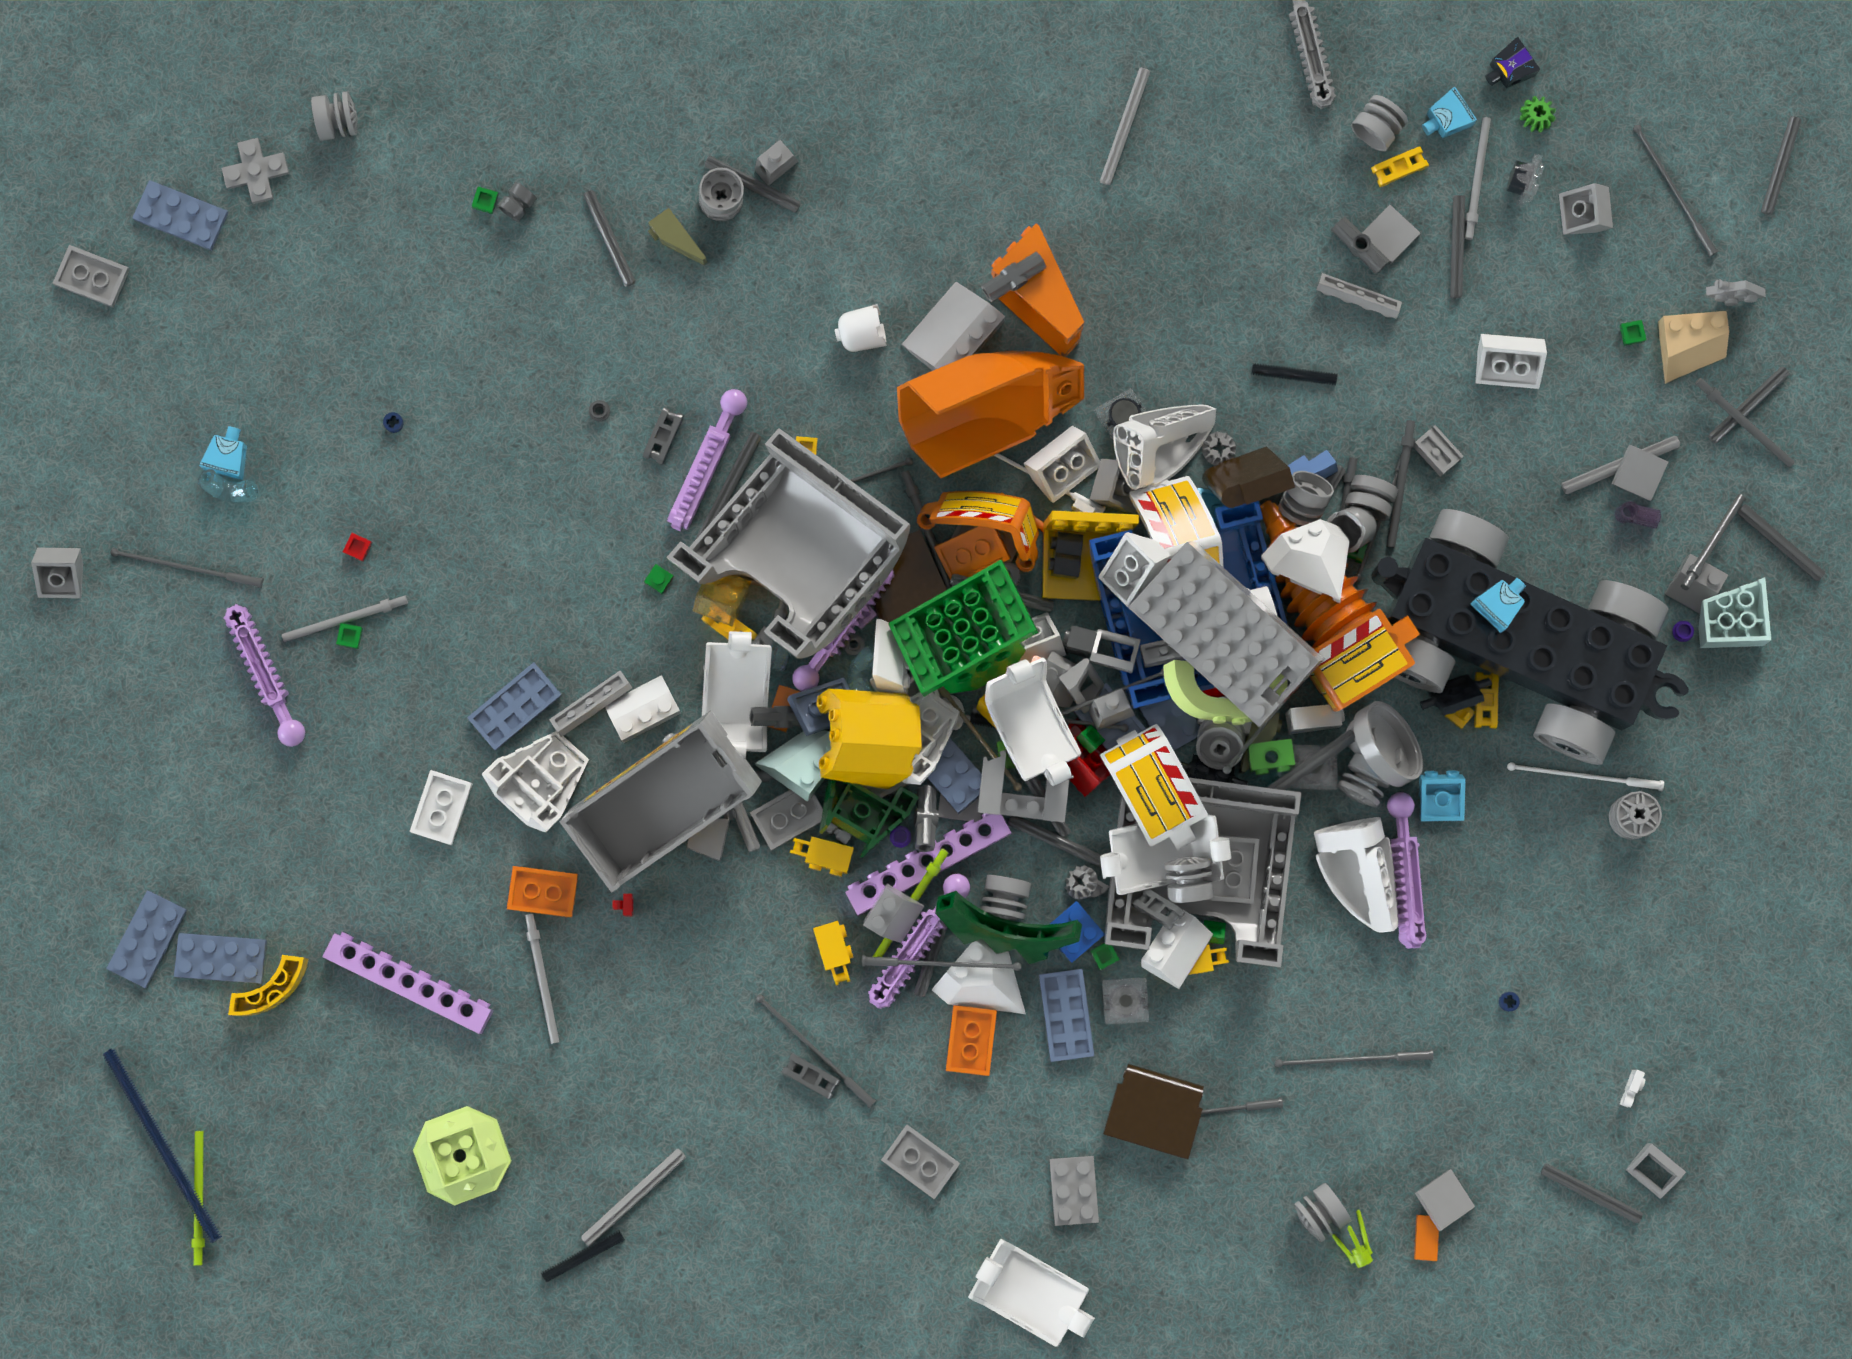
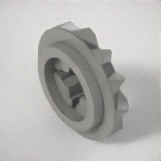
(1212, 455)
(1089, 878)

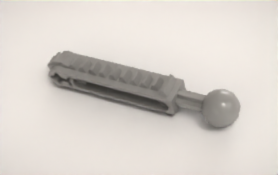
(1312, 53)

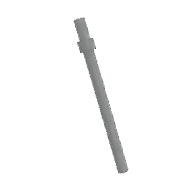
(1472, 216)
(384, 606)
(533, 936)

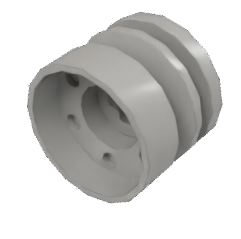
(334, 115)
(1379, 123)
(718, 183)
(1308, 498)
(1363, 784)
(1623, 811)
(1189, 882)
(1005, 897)
(1322, 1212)

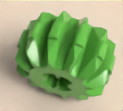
(1529, 114)

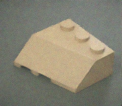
(1692, 342)

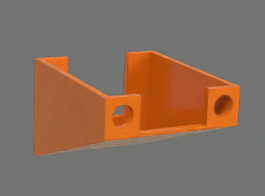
(1045, 299)

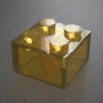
(722, 598)

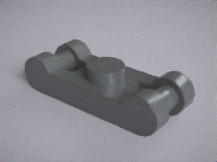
(663, 435)
(1157, 907)
(811, 1076)

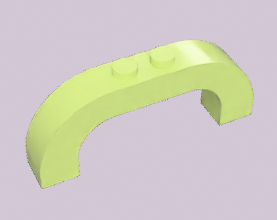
(1187, 695)

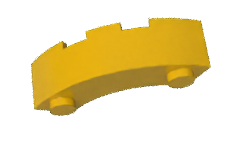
(274, 992)

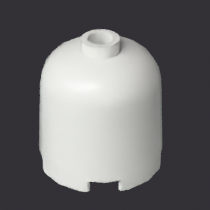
(861, 329)

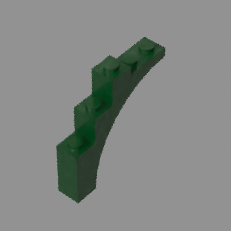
(1003, 935)

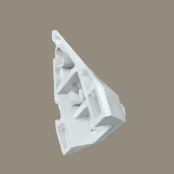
(1311, 557)
(981, 987)

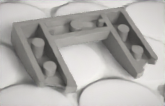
(994, 801)

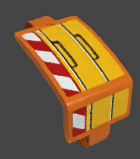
(989, 511)
(1363, 658)

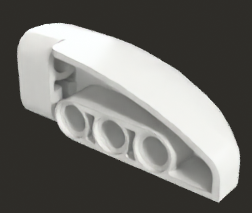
(1155, 445)
(1360, 870)

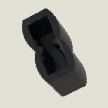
(1066, 555)

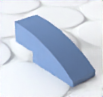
(1322, 465)

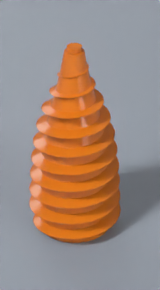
(1317, 612)

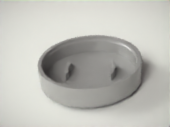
(1388, 744)

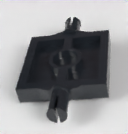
(1457, 695)
(1198, 770)

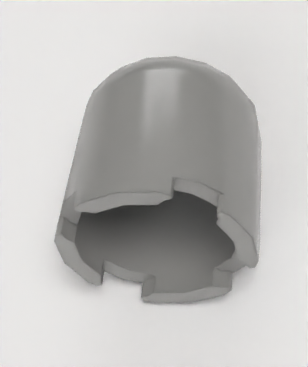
(1356, 524)

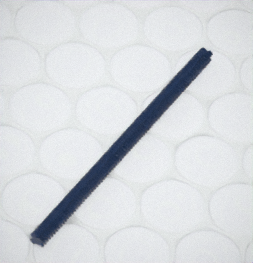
(161, 1145)

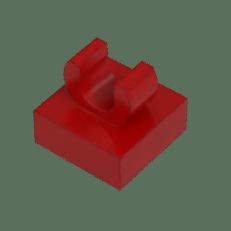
(625, 905)

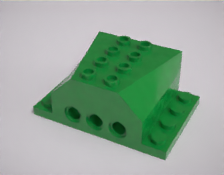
(965, 633)

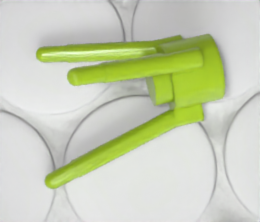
(1361, 1255)

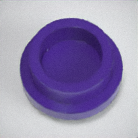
(1683, 631)
(900, 837)

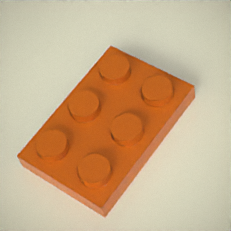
(972, 551)
(542, 891)
(971, 1040)

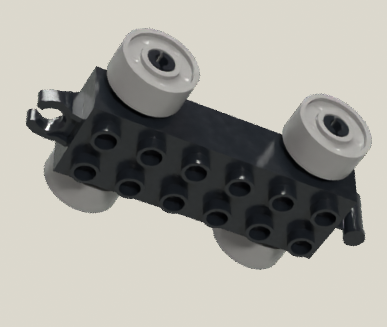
(1588, 659)

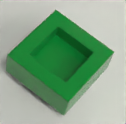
(485, 200)
(1632, 332)
(658, 579)
(349, 636)
(1090, 739)
(1217, 930)
(1104, 955)

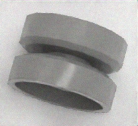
(1372, 495)
(1219, 743)

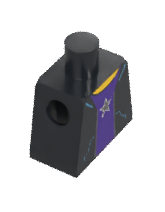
(1512, 65)

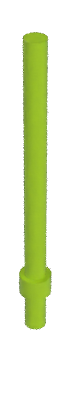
(932, 870)
(198, 1241)

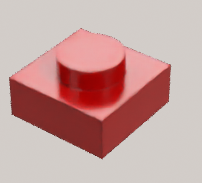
(357, 547)

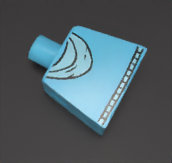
(1449, 115)
(226, 454)
(1500, 603)

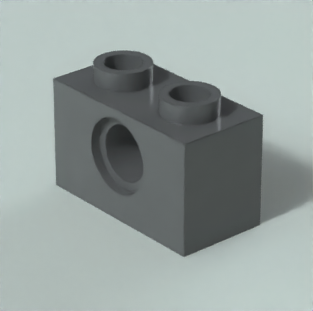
(1079, 641)

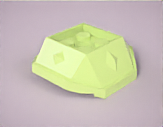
(484, 1149)

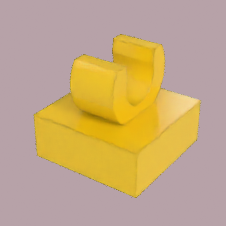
(1461, 717)

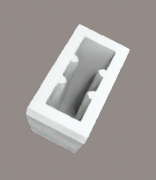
(1313, 719)

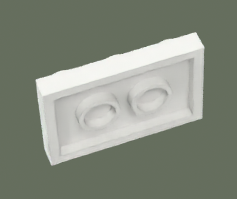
(441, 807)

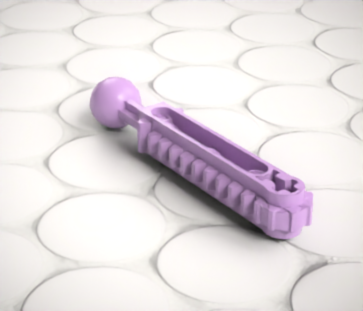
(707, 459)
(807, 675)
(290, 731)
(1407, 874)
(914, 947)

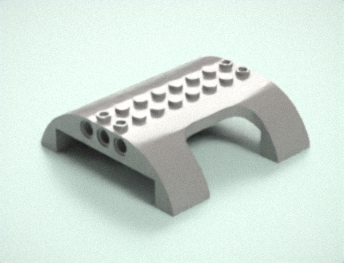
(805, 540)
(1238, 812)

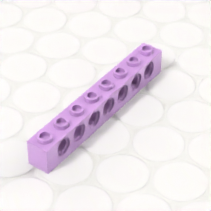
(998, 831)
(337, 953)

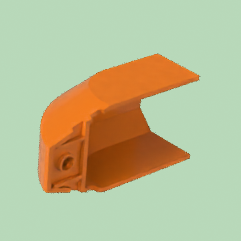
(985, 405)

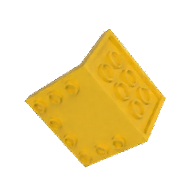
(1091, 527)

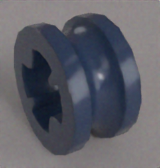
(397, 427)
(1504, 1006)

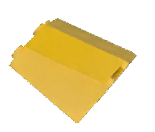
(870, 736)

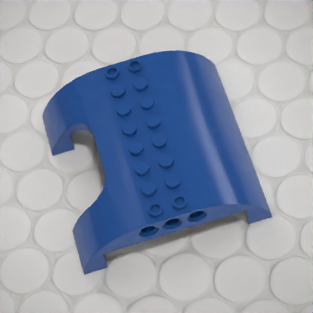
(1242, 552)

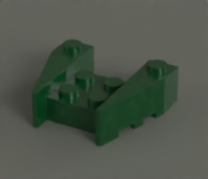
(864, 812)

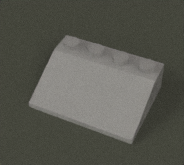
(954, 328)

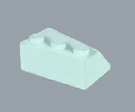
(1736, 618)
(797, 763)

